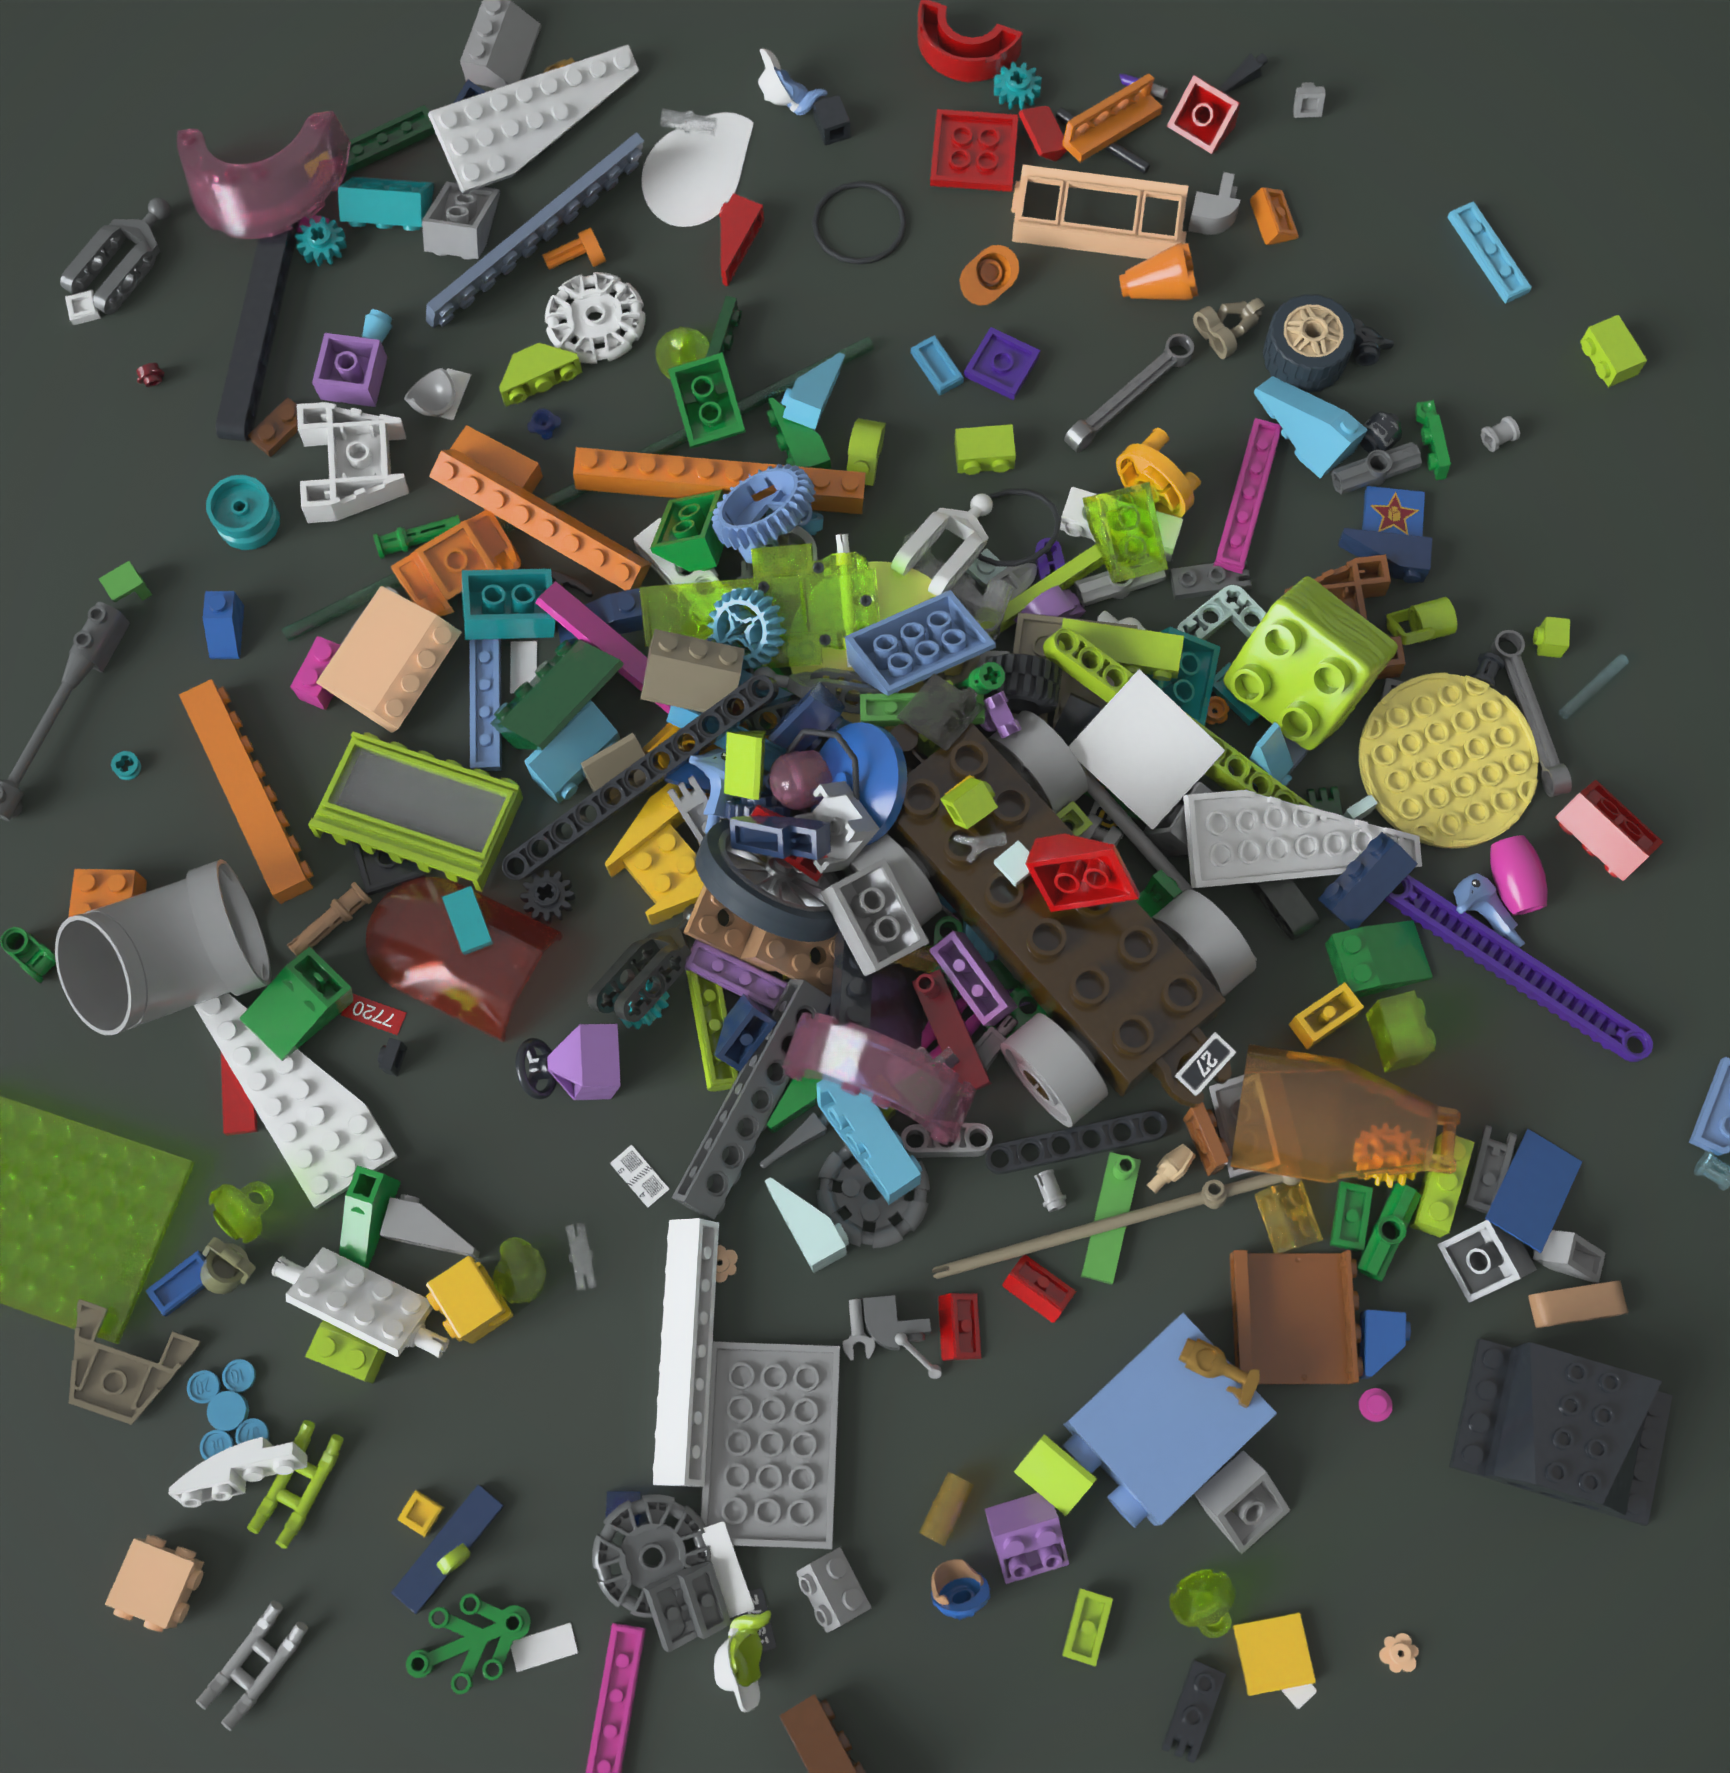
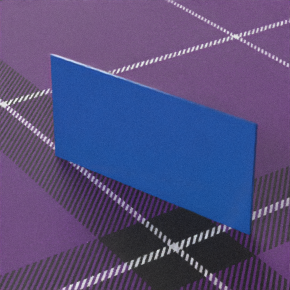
(1533, 1190)

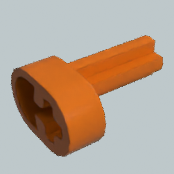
(584, 244)

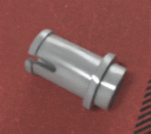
(1050, 1190)

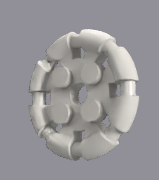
(595, 331)

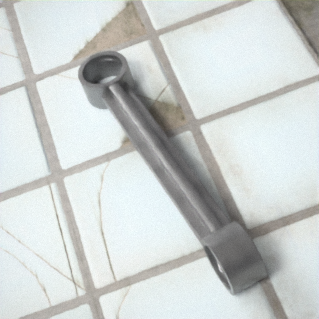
(1084, 431)
(1554, 775)

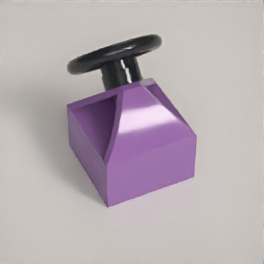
(582, 1064)

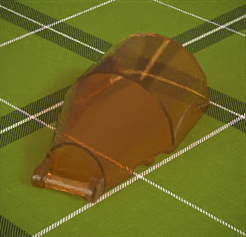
(1334, 1120)

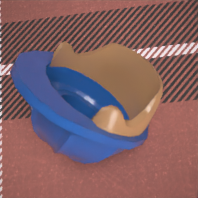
(958, 1589)

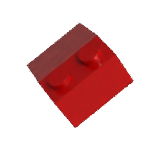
(1079, 872)

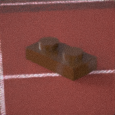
(276, 428)

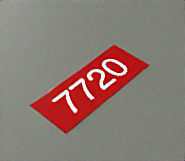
(375, 1014)

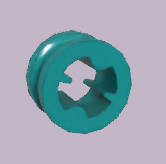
(119, 760)

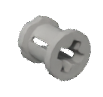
(1500, 433)

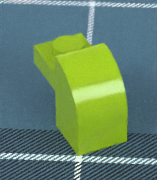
(865, 447)

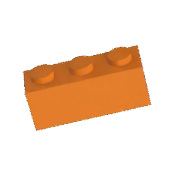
(499, 458)

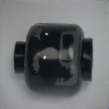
(1382, 432)

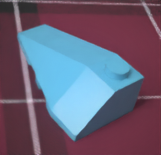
(1315, 427)

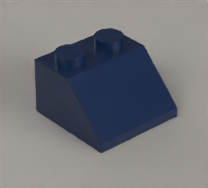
(816, 710)

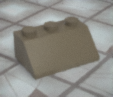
(690, 671)

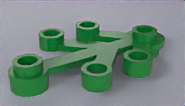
(474, 1640)

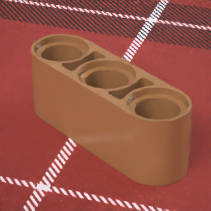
(1578, 1304)

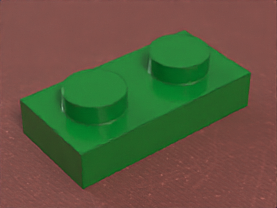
(1351, 1216)

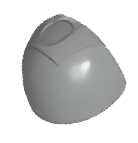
(432, 393)

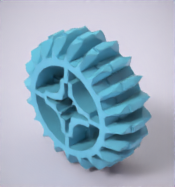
(762, 633)

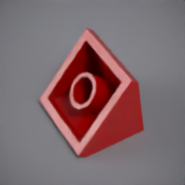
(1205, 115)

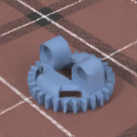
(739, 516)

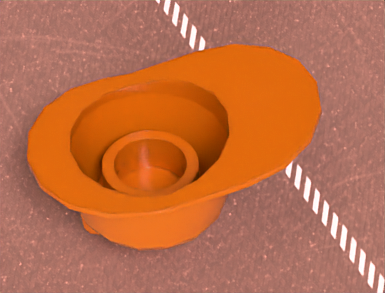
(989, 275)

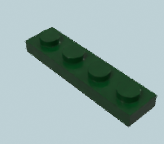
(389, 138)

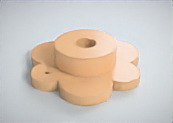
(727, 1268)
(1390, 1656)

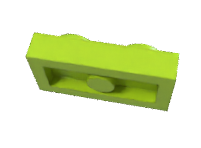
(1087, 1627)

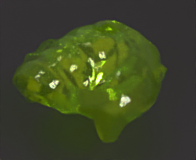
(519, 1272)

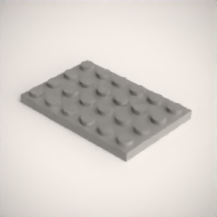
(772, 1443)

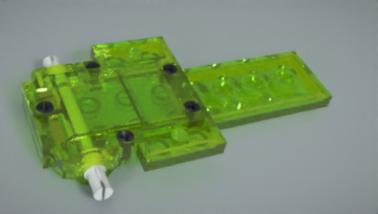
(816, 597)

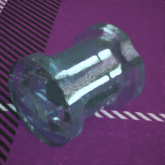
(1706, 1167)

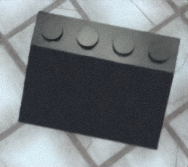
(878, 1001)

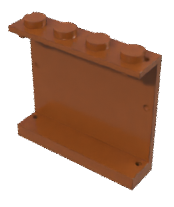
(1296, 1317)

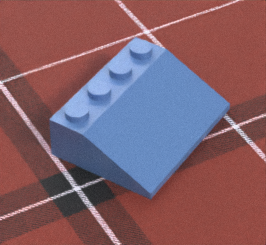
(916, 644)

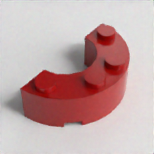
(962, 56)

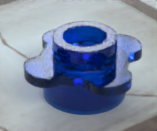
(544, 416)

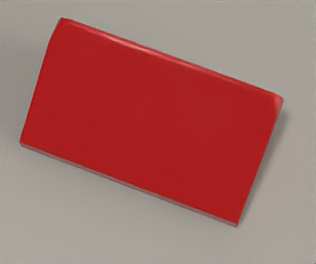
(1044, 132)
(1038, 1288)
(959, 1326)

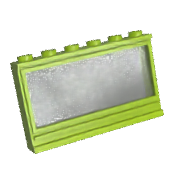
(418, 808)

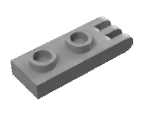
(692, 807)

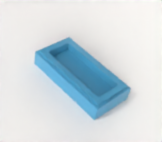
(937, 365)

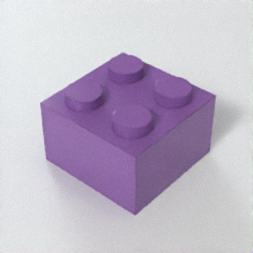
(349, 369)

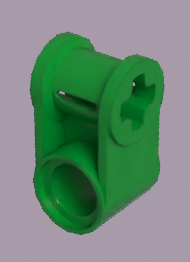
(33, 956)

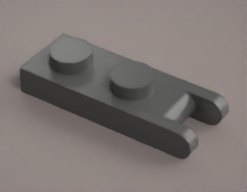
(1488, 1170)

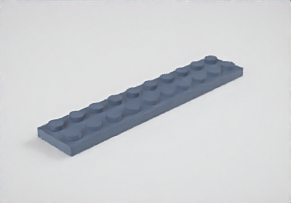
(539, 227)

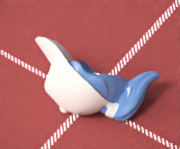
(782, 90)

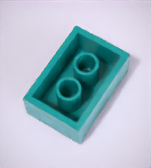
(504, 604)

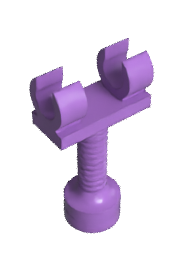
(999, 717)

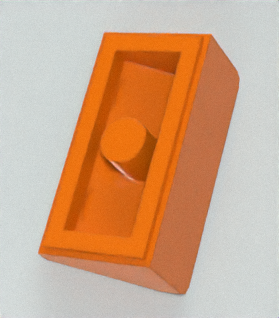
(1273, 216)

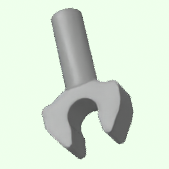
(857, 1331)

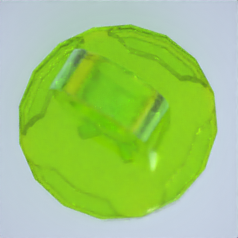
(680, 347)
(236, 1211)
(1203, 1600)

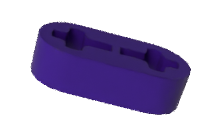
(1042, 562)

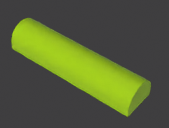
(709, 1016)

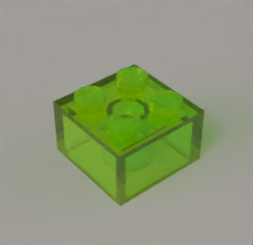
(1400, 1031)

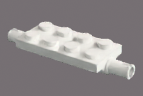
(361, 1303)

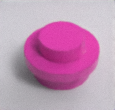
(1375, 1405)

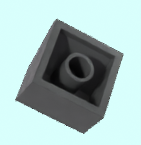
(1485, 1259)

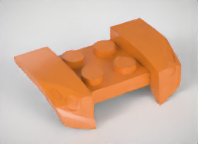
(435, 569)

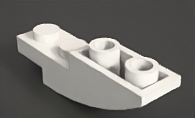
(228, 1471)

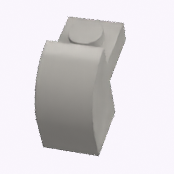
(1215, 212)

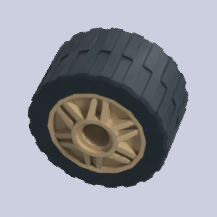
(1309, 342)

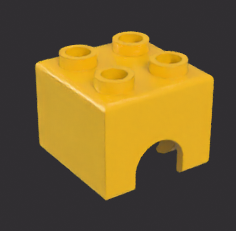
(468, 1301)

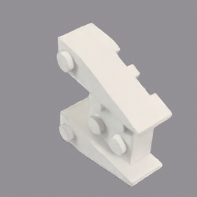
(357, 461)

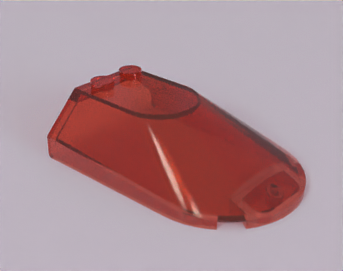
(420, 955)

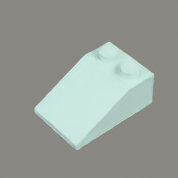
(813, 1230)

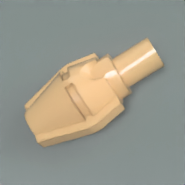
(1172, 1167)

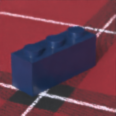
(1367, 881)

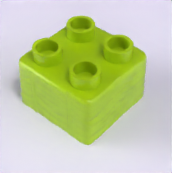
(1309, 663)

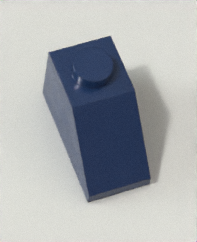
(743, 1032)

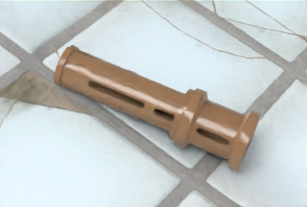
(340, 911)

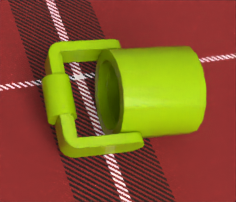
(1426, 621)

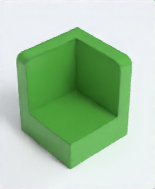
(123, 582)

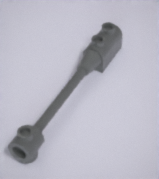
(90, 651)

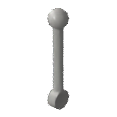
(933, 1370)

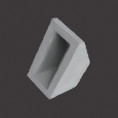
(1571, 1256)

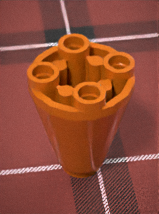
(1162, 276)

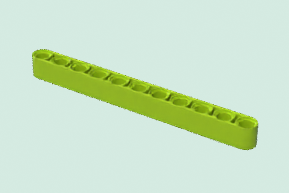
(1095, 680)

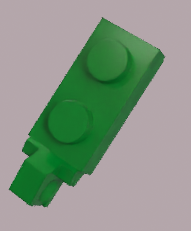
(1433, 436)

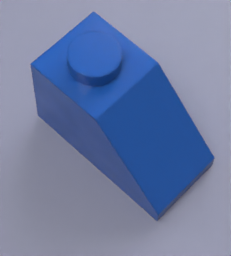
(223, 624)
(1381, 1338)

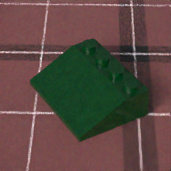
(554, 694)

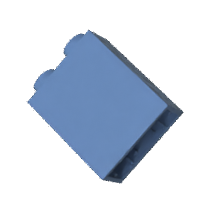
(1162, 1428)

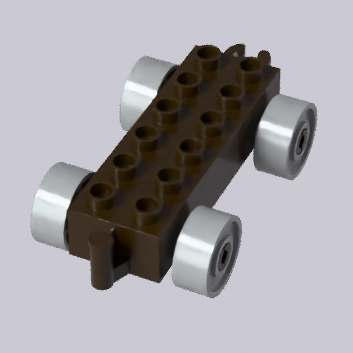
(1115, 981)

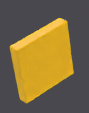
(1274, 1654)

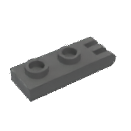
(1205, 580)

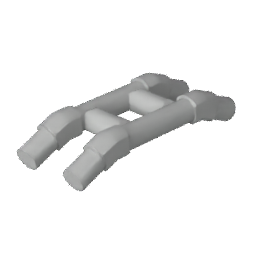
(233, 1668)

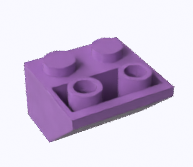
(1026, 1537)

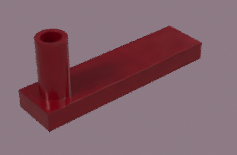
(950, 1027)

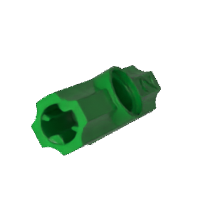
(1379, 1249)

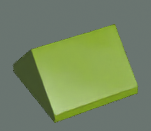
(745, 764)
(1055, 1475)

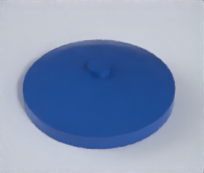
(880, 771)

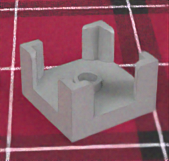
(849, 825)

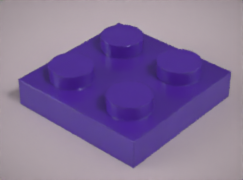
(1002, 363)

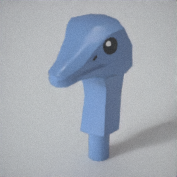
(714, 768)
(1480, 895)

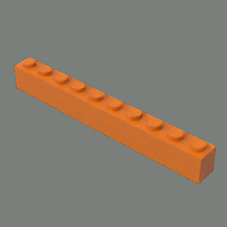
(690, 476)

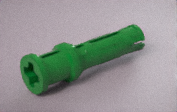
(404, 539)
(977, 678)

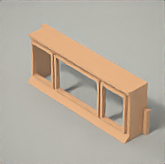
(1090, 237)

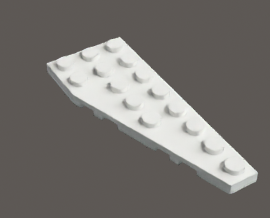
(509, 126)
(1262, 839)
(305, 1110)

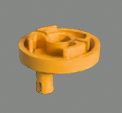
(1169, 486)

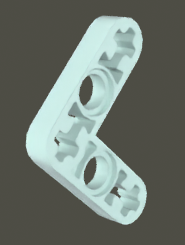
(1225, 613)

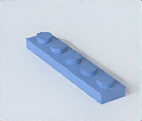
(484, 701)

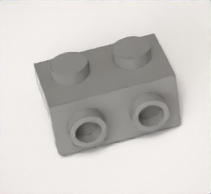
(833, 1590)

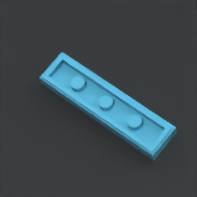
(1489, 252)

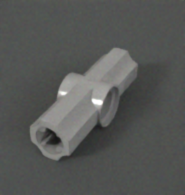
(1100, 587)

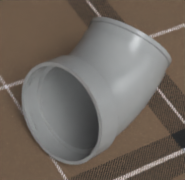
(162, 951)

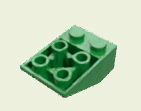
(297, 1004)

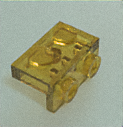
(1288, 1217)

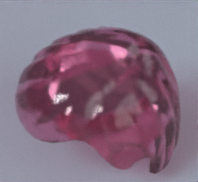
(796, 777)

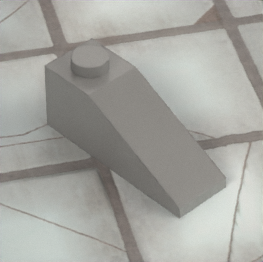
(415, 1224)

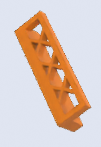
(1111, 119)

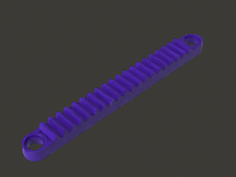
(1520, 970)

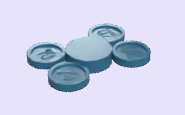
(228, 1408)

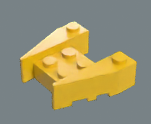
(659, 857)

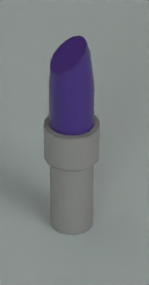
(1157, 90)

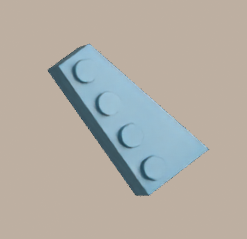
(870, 1140)

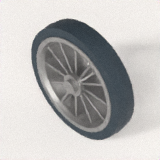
(765, 889)

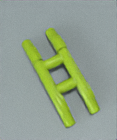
(301, 1505)

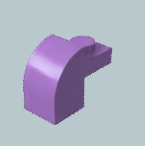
(1055, 603)

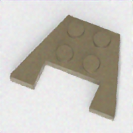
(115, 1380)

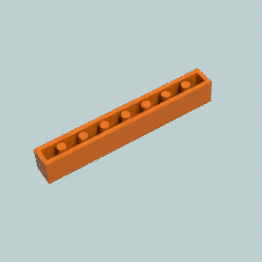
(540, 519)
(246, 791)

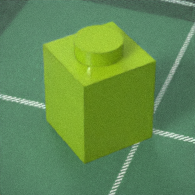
(970, 802)

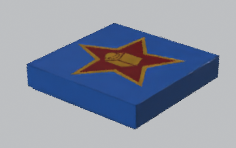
(1393, 511)

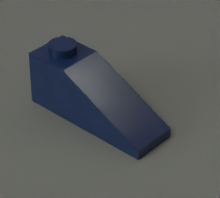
(1406, 554)
(618, 610)

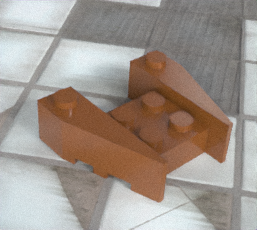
(1359, 580)

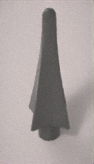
(810, 1130)

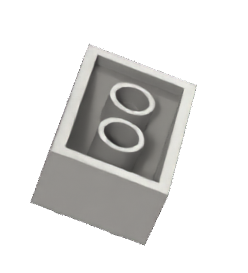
(459, 222)

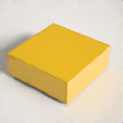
(420, 1513)

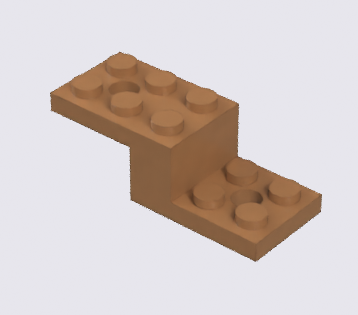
(760, 947)

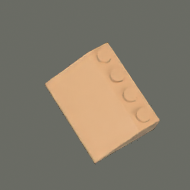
(388, 658)

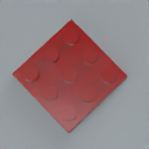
(974, 150)

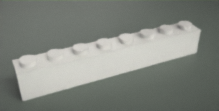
(686, 1353)

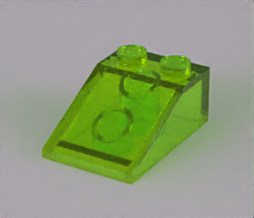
(1126, 531)

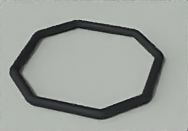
(855, 771)

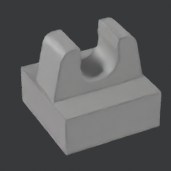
(1309, 101)

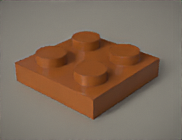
(1210, 1148)

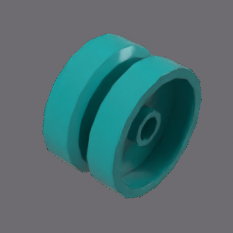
(243, 512)

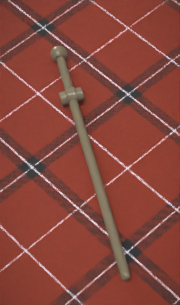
(1204, 1197)

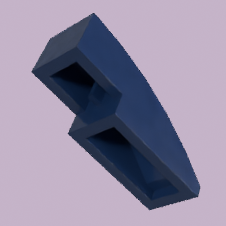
(781, 836)

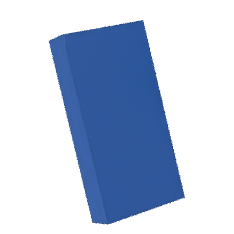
(178, 1285)

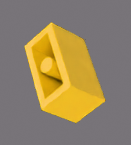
(1326, 1015)

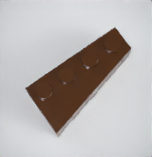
(817, 1739)

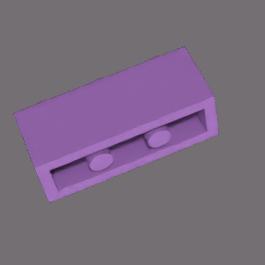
(973, 978)

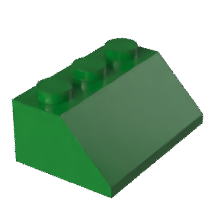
(687, 532)

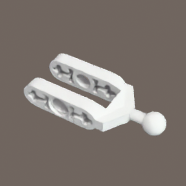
(961, 524)

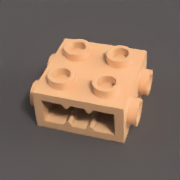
(155, 1583)

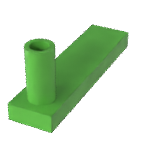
(884, 709)
(1114, 1199)

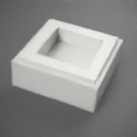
(81, 307)

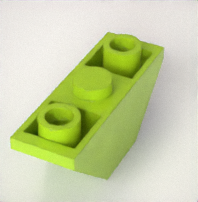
(537, 371)

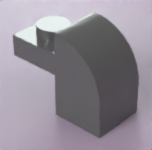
(883, 1325)

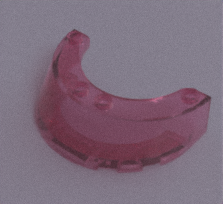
(271, 193)
(882, 1070)

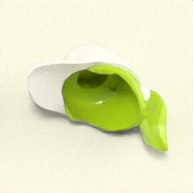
(739, 1658)

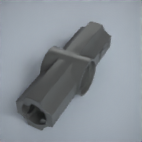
(1390, 462)

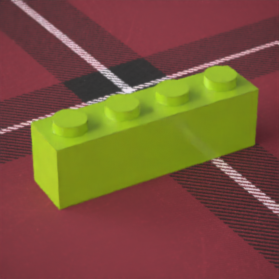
(1133, 648)

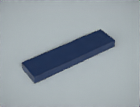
(463, 1527)

